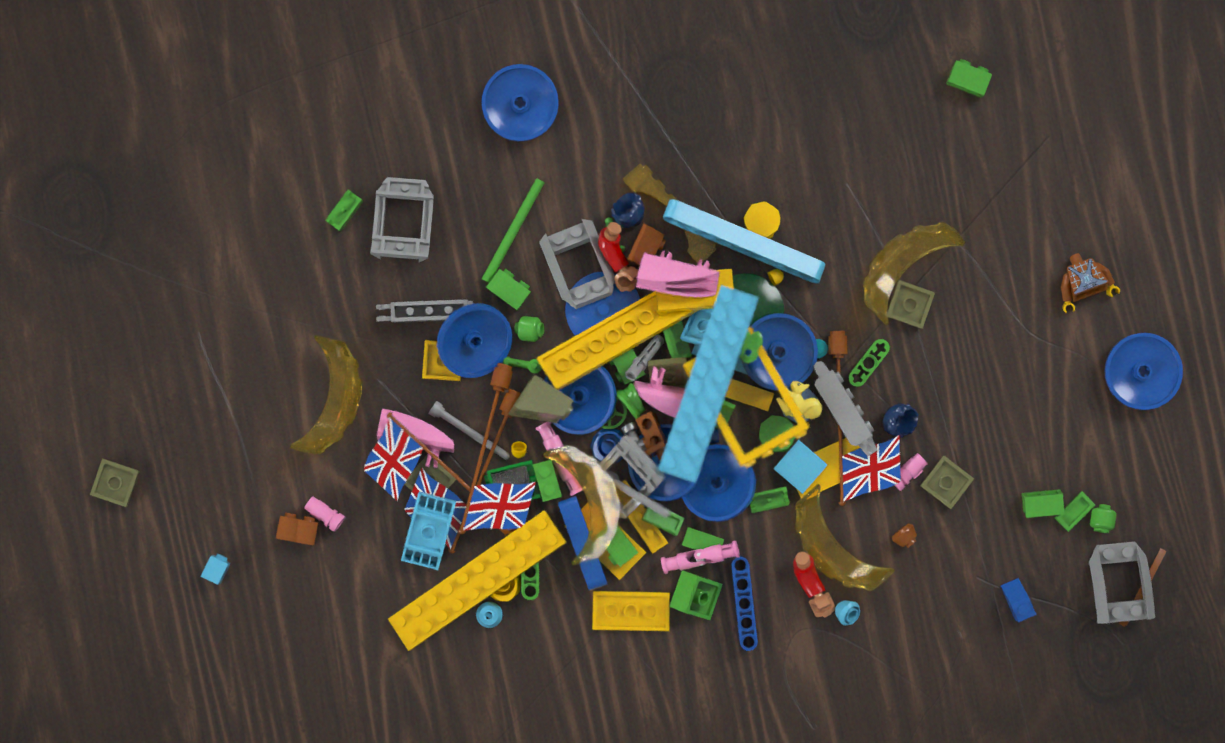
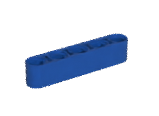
(578, 534)
(749, 611)

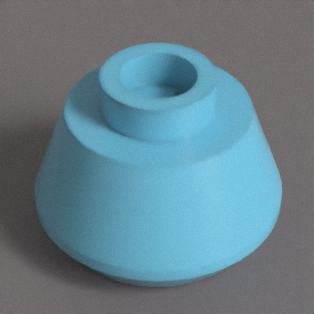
(483, 612)
(847, 612)

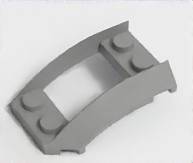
(567, 240)
(400, 246)
(640, 463)
(1125, 609)

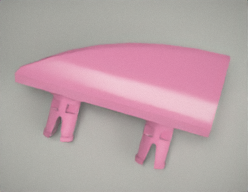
(676, 277)
(662, 397)
(426, 433)

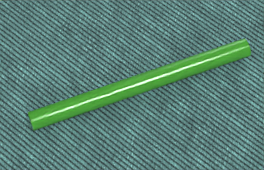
(513, 230)

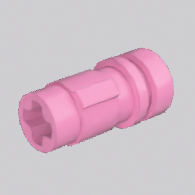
(910, 470)
(323, 513)

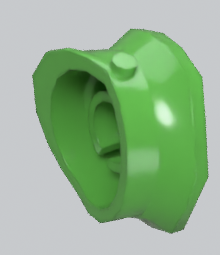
(631, 400)
(774, 427)

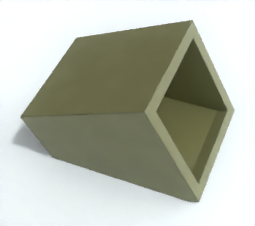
(541, 402)

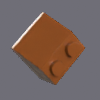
(647, 242)

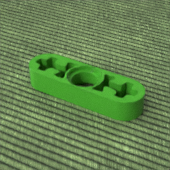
(873, 348)

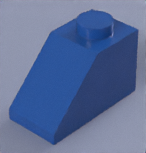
(1018, 600)

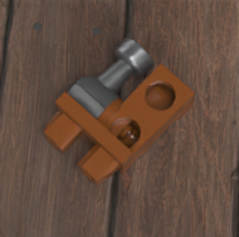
(654, 438)

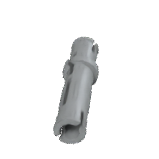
(640, 363)

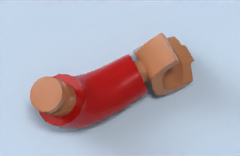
(610, 248)
(810, 582)

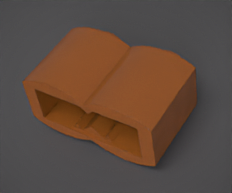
(297, 529)

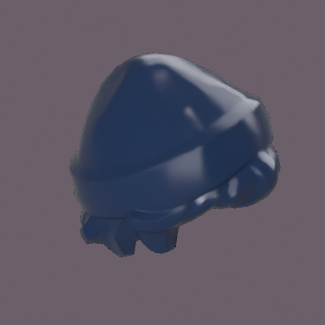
(628, 210)
(900, 420)

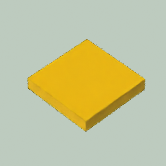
(433, 366)

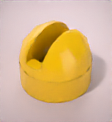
(776, 276)
(519, 449)

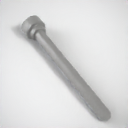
(438, 411)
(638, 496)

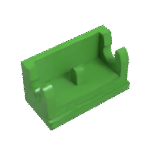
(344, 210)
(676, 347)
(769, 499)
(1043, 503)

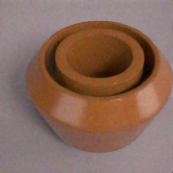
(905, 536)

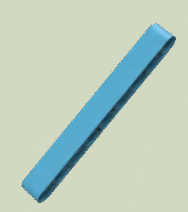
(744, 241)

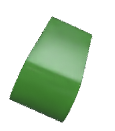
(531, 581)

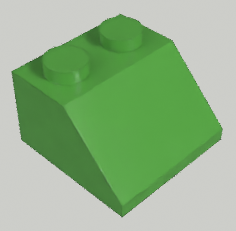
(696, 595)

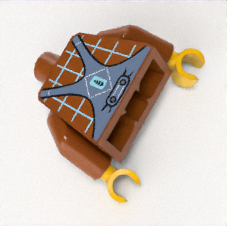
(1084, 280)

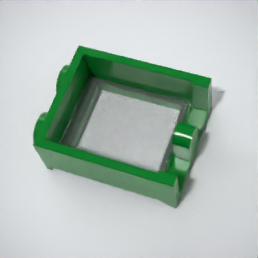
(515, 474)

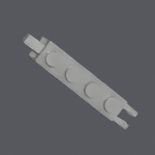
(421, 310)
(843, 409)

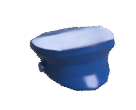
(604, 442)

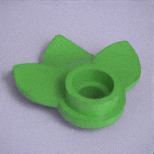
(753, 343)

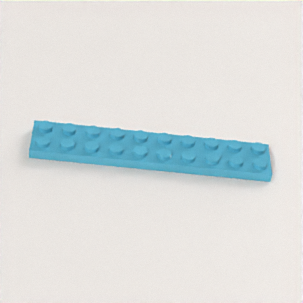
(708, 383)

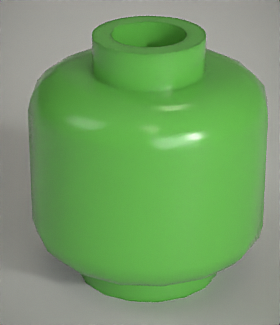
(529, 328)
(1103, 519)

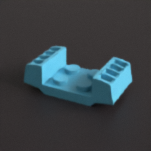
(428, 530)

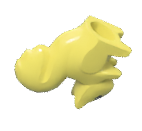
(810, 407)

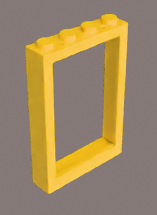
(781, 440)

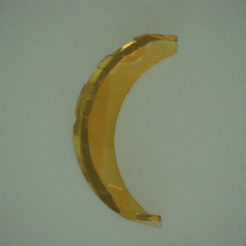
(898, 257)
(341, 400)
(600, 495)
(828, 553)

